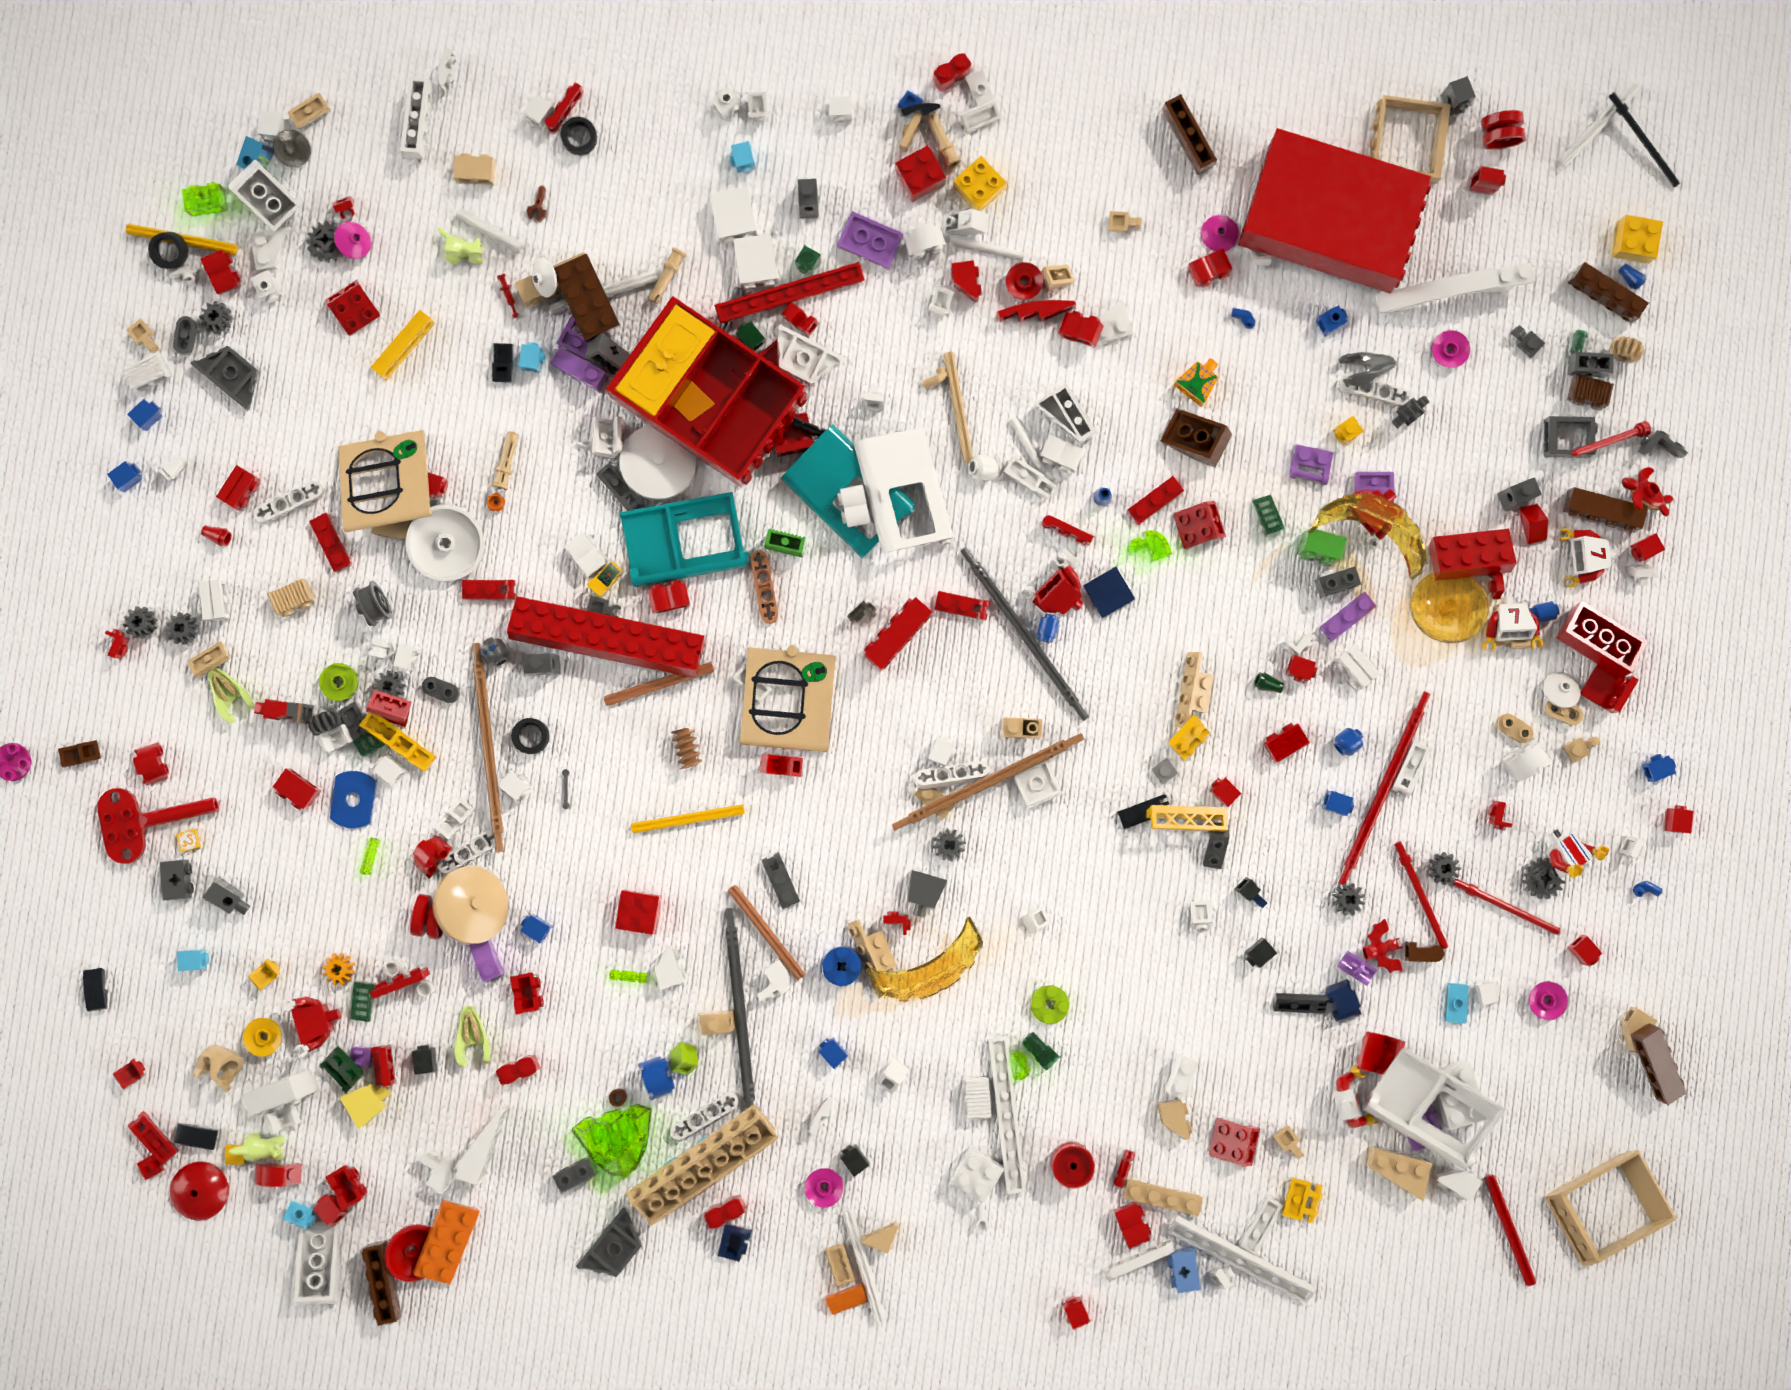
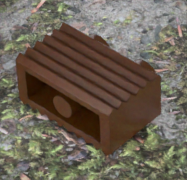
(1590, 391)

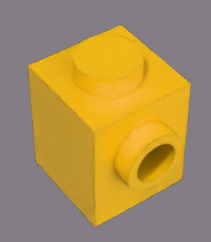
(1347, 430)

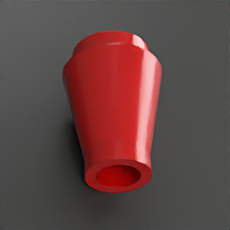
(218, 535)

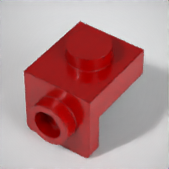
(119, 646)
(1496, 814)
(894, 918)
(129, 1073)

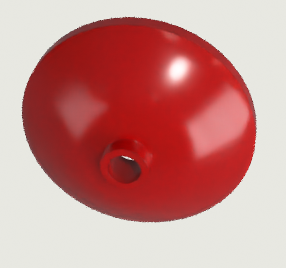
(211, 1189)
(398, 1258)

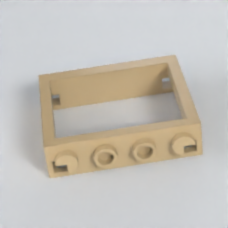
(1420, 106)

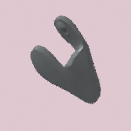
(1373, 363)

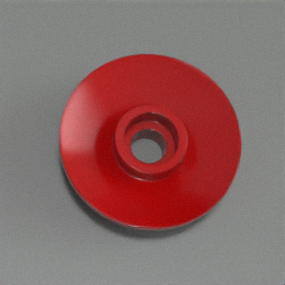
(1028, 272)

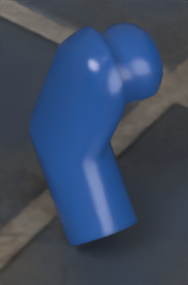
(1645, 887)

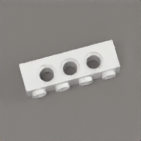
(416, 118)

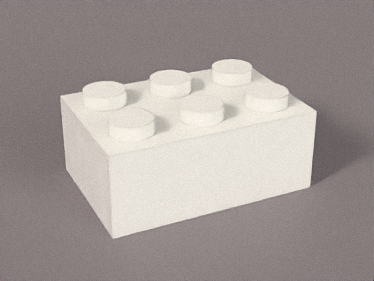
(264, 195)
(1453, 1111)

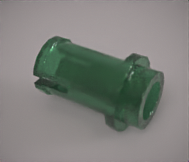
(1578, 341)

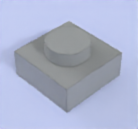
(1164, 771)

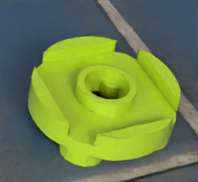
(332, 673)
(1050, 993)

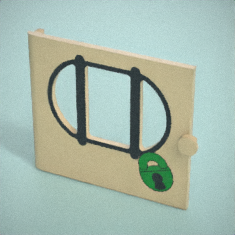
(412, 488)
(814, 718)

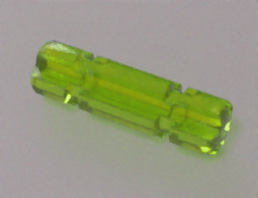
(369, 856)
(628, 976)

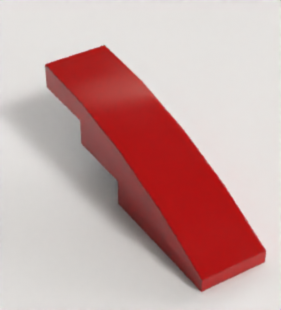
(1042, 309)

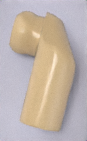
(937, 379)

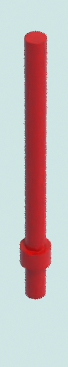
(1406, 860)
(1473, 890)

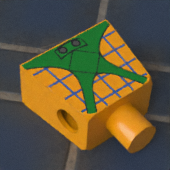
(1198, 381)

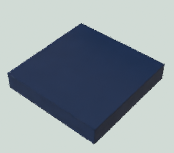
(1109, 592)

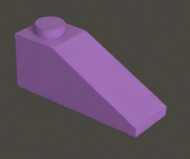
(579, 369)
(486, 960)

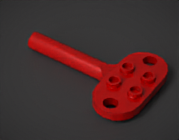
(125, 824)

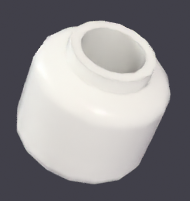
(983, 467)

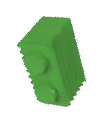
(785, 543)

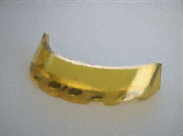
(1382, 515)
(933, 975)

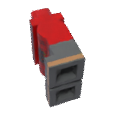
(284, 710)

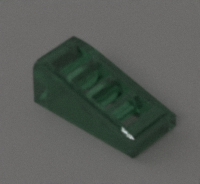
(1264, 524)
(365, 737)
(355, 1000)

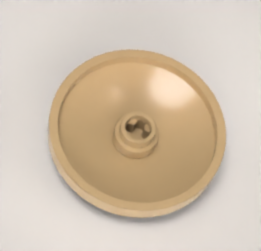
(470, 905)

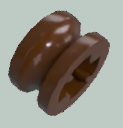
(612, 1100)

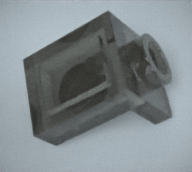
(858, 613)

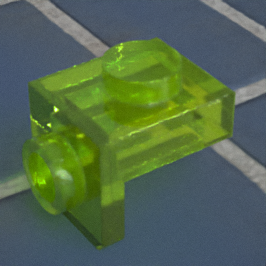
(1021, 1060)

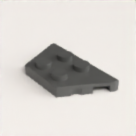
(230, 374)
(613, 1247)

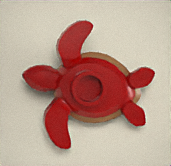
(1647, 493)

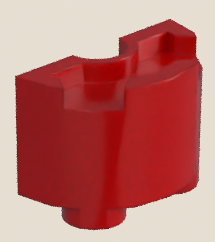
(149, 763)
(429, 853)
(526, 993)
(346, 1186)

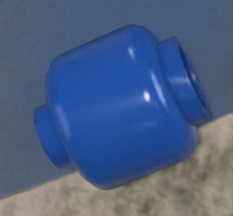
(1348, 741)

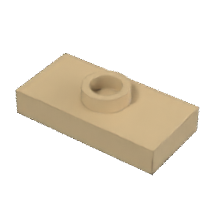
(909, 132)
(840, 1264)

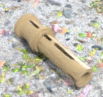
(945, 147)
(670, 267)
(503, 469)

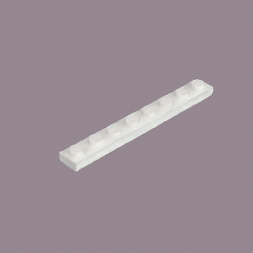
(1007, 1115)
(1241, 1259)

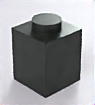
(1260, 953)
(424, 1060)
(854, 1159)

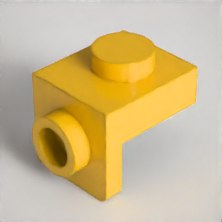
(264, 974)

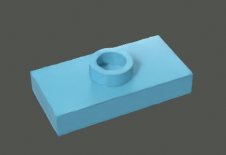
(1457, 1003)

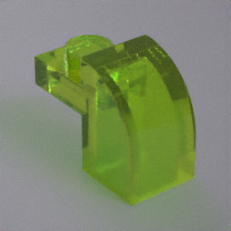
(1155, 543)

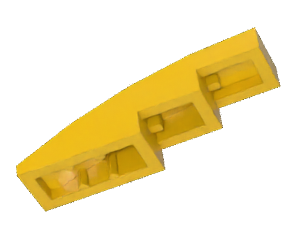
(398, 741)

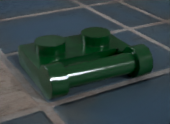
(340, 1062)

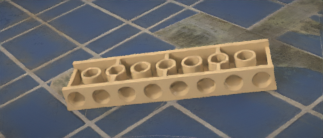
(702, 1165)

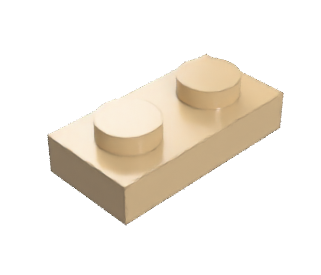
(308, 111)
(208, 659)
(930, 795)

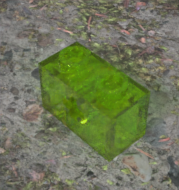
(214, 203)

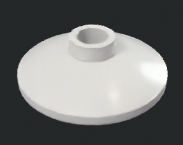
(544, 277)
(1557, 694)

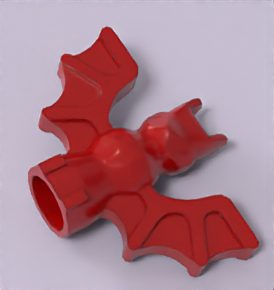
(1379, 949)

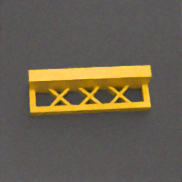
(402, 345)
(1189, 814)

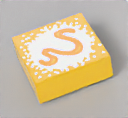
(188, 840)

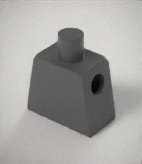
(808, 198)
(1520, 493)
(541, 664)
(925, 891)
(219, 893)

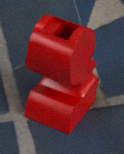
(799, 319)

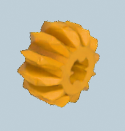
(342, 975)

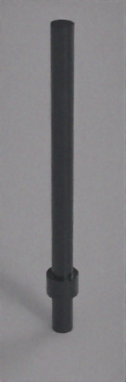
(1622, 109)

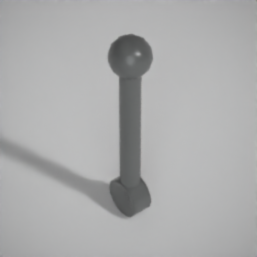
(565, 773)

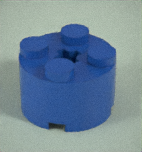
(830, 965)
(656, 1078)

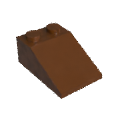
(1197, 437)

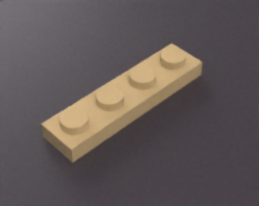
(1162, 1197)

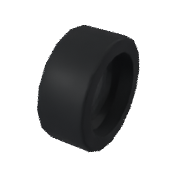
(579, 121)
(156, 257)
(530, 750)

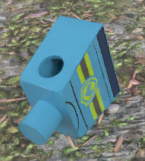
(254, 150)

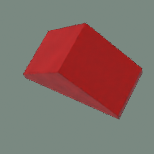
(1534, 523)

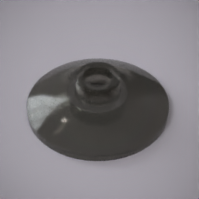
(297, 142)

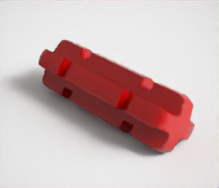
(1124, 1168)

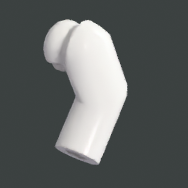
(184, 272)

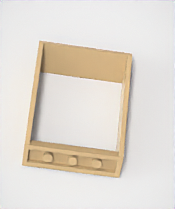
(1646, 1190)

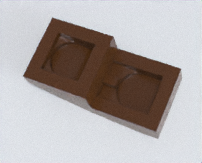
(79, 753)

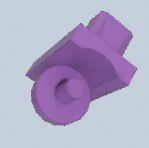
(1357, 968)

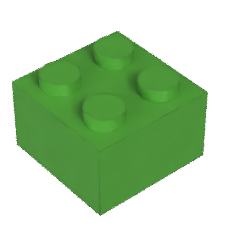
(1321, 546)

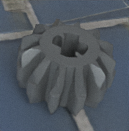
(211, 313)
(144, 627)
(189, 630)
(392, 679)
(324, 721)
(948, 851)
(1450, 865)
(1348, 891)

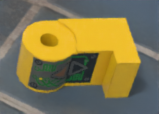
(605, 579)

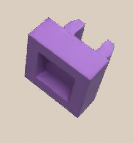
(361, 1056)

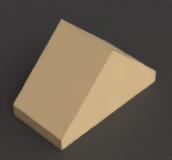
(1056, 277)
(881, 1238)

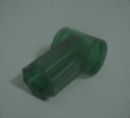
(1043, 1054)

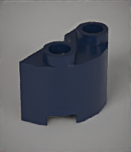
(1344, 1001)
(733, 1242)

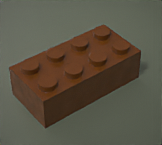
(586, 297)

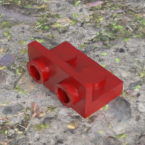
(383, 1065)

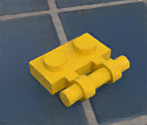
(1189, 737)
(1297, 1198)

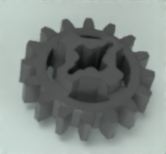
(320, 236)
(1410, 411)
(1541, 885)

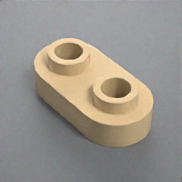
(1562, 714)
(1515, 729)

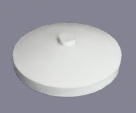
(655, 465)
(445, 543)

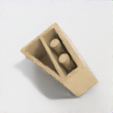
(1402, 1169)

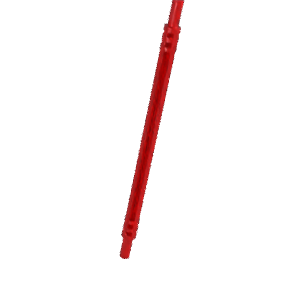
(1384, 788)

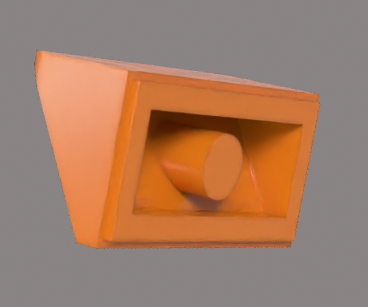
(846, 1298)

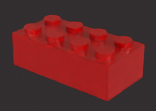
(1472, 554)
(898, 634)
(1601, 639)

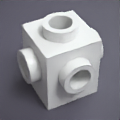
(726, 102)

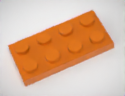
(446, 1242)

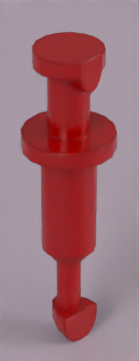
(507, 292)

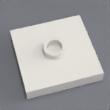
(1037, 784)

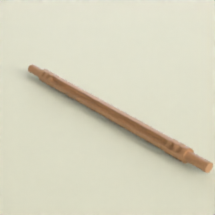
(488, 750)
(988, 781)

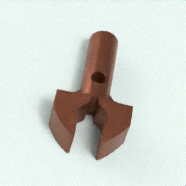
(538, 205)

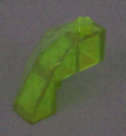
(616, 1139)

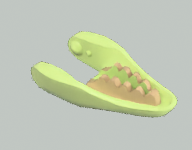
(225, 691)
(470, 1033)

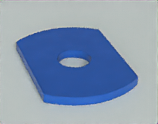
(360, 814)

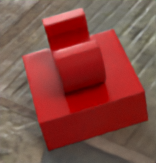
(344, 204)
(150, 1167)

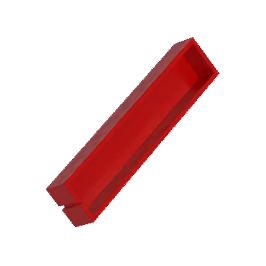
(606, 637)

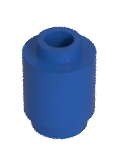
(1545, 611)
(1047, 628)

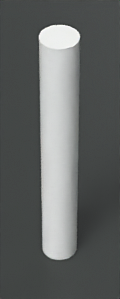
(1026, 442)

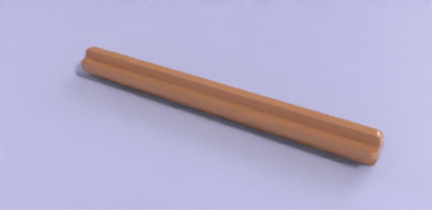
(654, 685)
(766, 932)

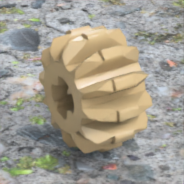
(1626, 349)

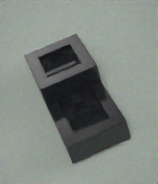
(924, 108)
(502, 362)
(94, 989)
(195, 1136)

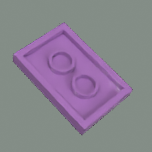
(870, 240)

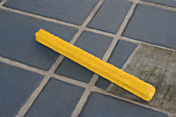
(192, 241)
(687, 818)

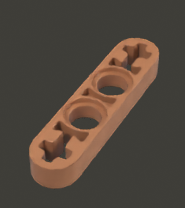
(761, 587)

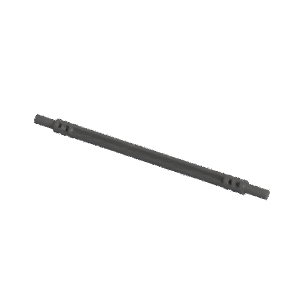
(1025, 635)
(739, 1009)

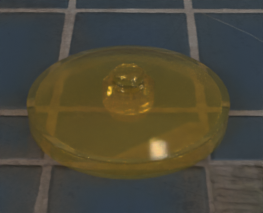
(1449, 608)

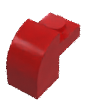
(781, 765)
(278, 1175)

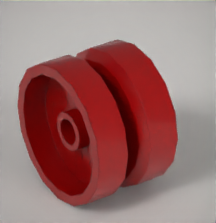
(1503, 129)
(423, 919)
(1084, 1164)

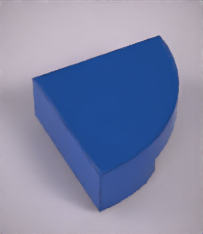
(909, 99)

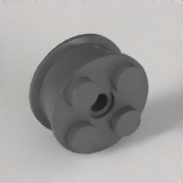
(372, 603)

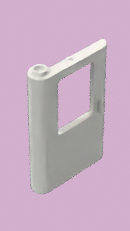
(896, 462)
(1407, 1093)

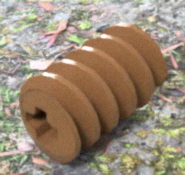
(686, 748)

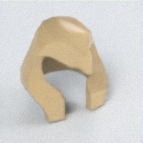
(216, 1058)

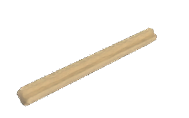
(958, 407)

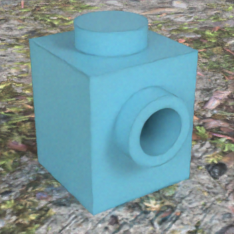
(742, 157)
(531, 357)
(192, 960)
(299, 1215)

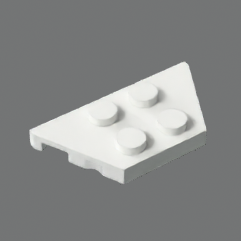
(802, 356)

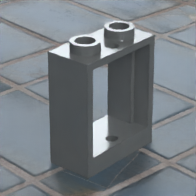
(1550, 435)

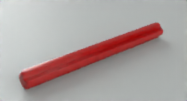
(1510, 1230)

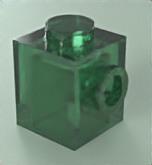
(807, 261)

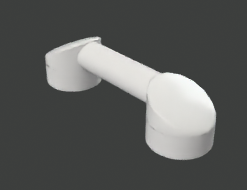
(395, 967)

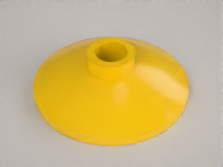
(253, 1037)

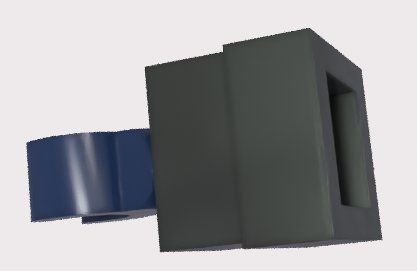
(1250, 891)

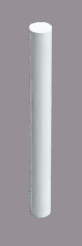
(987, 247)

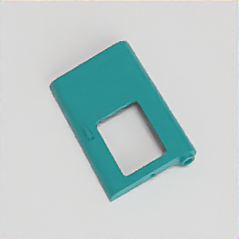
(656, 546)

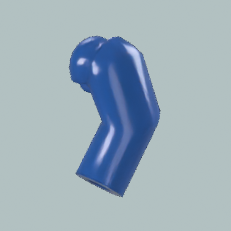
(1245, 316)

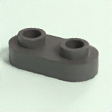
(185, 336)
(440, 689)

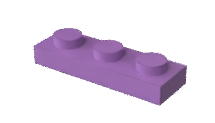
(1347, 616)

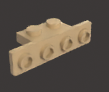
(1194, 690)
(872, 949)

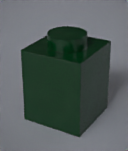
(750, 336)

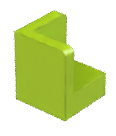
(684, 1058)

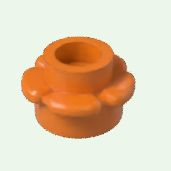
(495, 497)

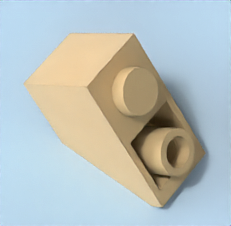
(1021, 728)
(1632, 1022)
(1172, 1116)

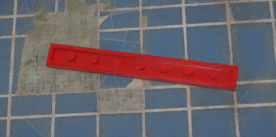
(789, 292)

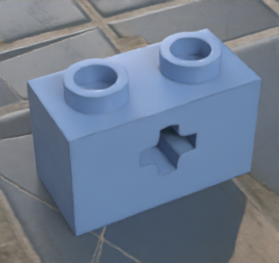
(1190, 1280)

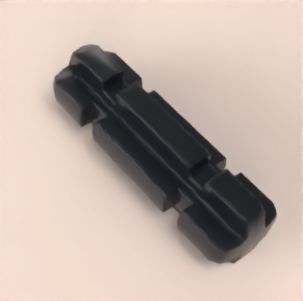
(807, 427)

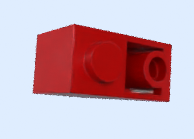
(965, 280)

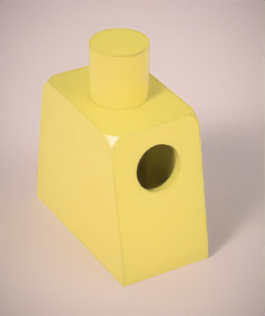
(365, 1103)

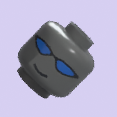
(494, 651)

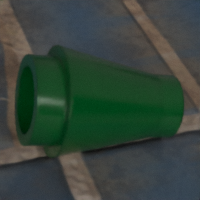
(1268, 683)

